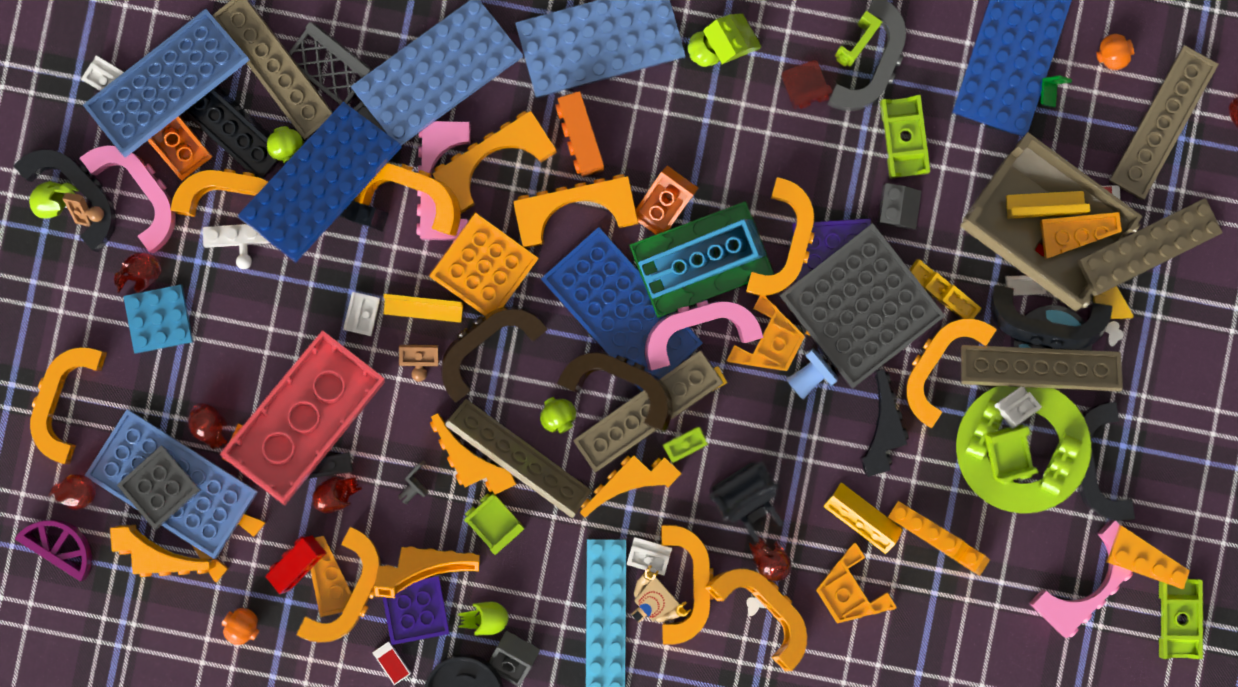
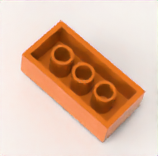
(580, 133)

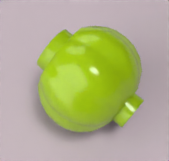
(701, 50)
(284, 143)
(558, 415)

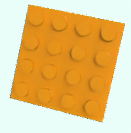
(483, 266)

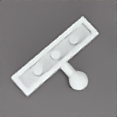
(233, 236)

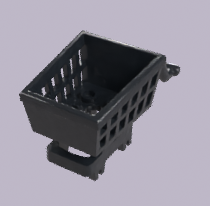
(744, 493)

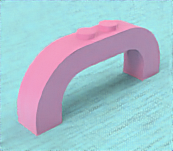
(164, 221)
(656, 342)

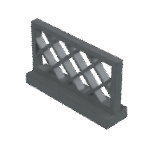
(334, 48)

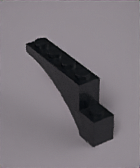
(365, 215)
(888, 429)

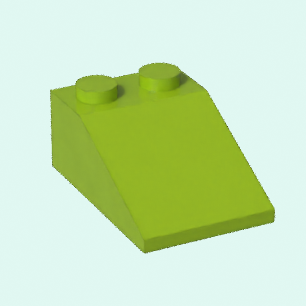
(731, 37)

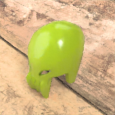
(47, 198)
(492, 618)

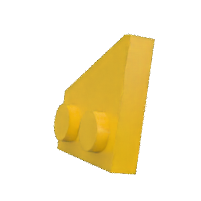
(1115, 299)

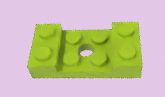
(904, 157)
(1183, 639)

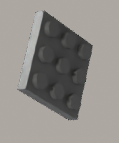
(158, 487)

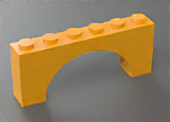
(522, 134)
(536, 211)

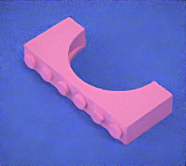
(436, 141)
(1069, 614)

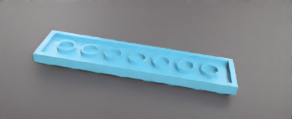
(606, 613)

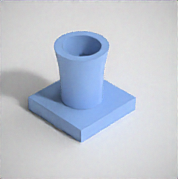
(811, 374)

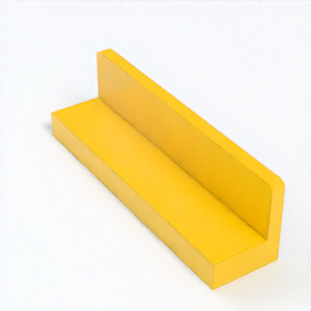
(1046, 204)
(423, 308)
(863, 518)

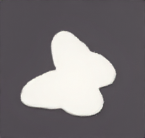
(1114, 332)
(753, 605)

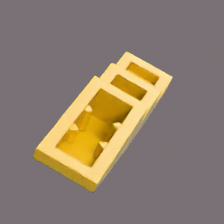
(944, 292)

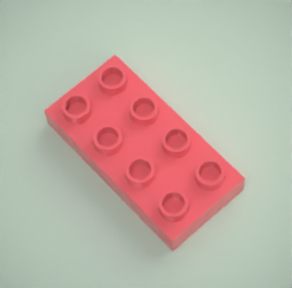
(303, 417)

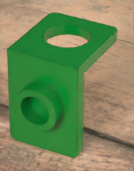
(1049, 89)

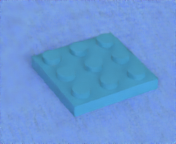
(158, 319)

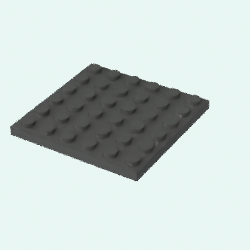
(862, 305)

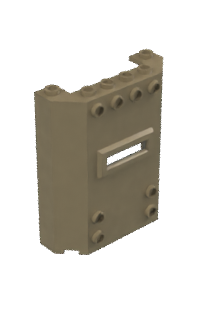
(1032, 170)

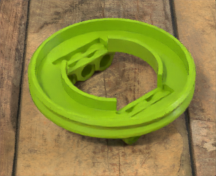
(1065, 467)

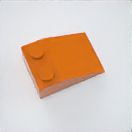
(180, 148)
(665, 201)

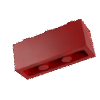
(295, 564)

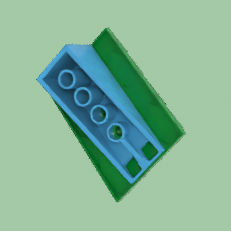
(701, 259)

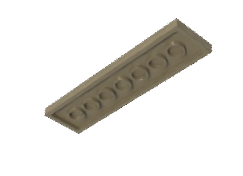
(274, 66)
(1163, 122)
(1149, 247)
(1041, 368)
(626, 425)
(518, 458)

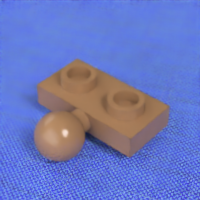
(80, 211)
(419, 356)

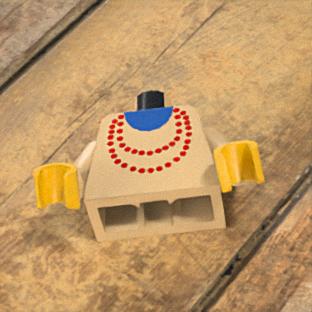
(655, 600)

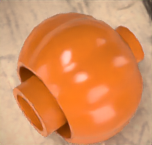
(1115, 52)
(240, 626)

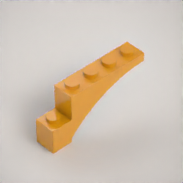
(468, 465)
(631, 476)
(939, 538)
(152, 558)
(420, 564)

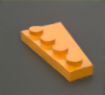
(1073, 232)
(1142, 558)
(329, 584)

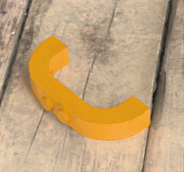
(195, 186)
(794, 196)
(447, 206)
(933, 351)
(48, 397)
(702, 573)
(779, 605)
(356, 606)

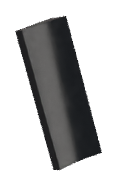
(233, 131)

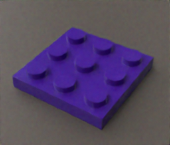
(417, 612)

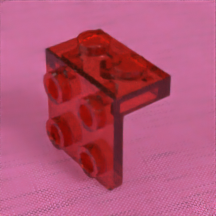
(806, 85)

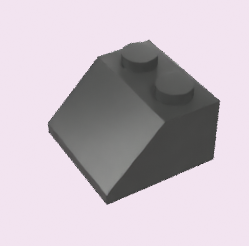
(899, 206)
(513, 658)

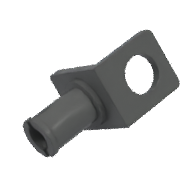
(414, 486)

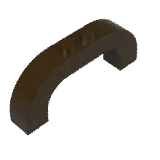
(481, 330)
(659, 396)

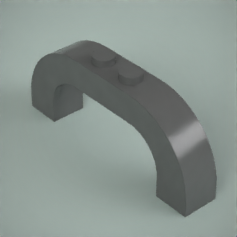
(894, 25)

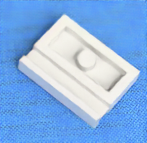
(100, 73)
(361, 314)
(1018, 407)
(649, 553)

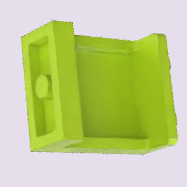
(870, 25)
(685, 444)
(1010, 454)
(493, 523)

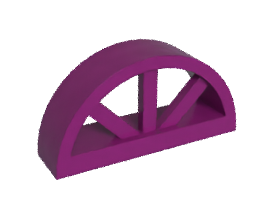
(60, 560)

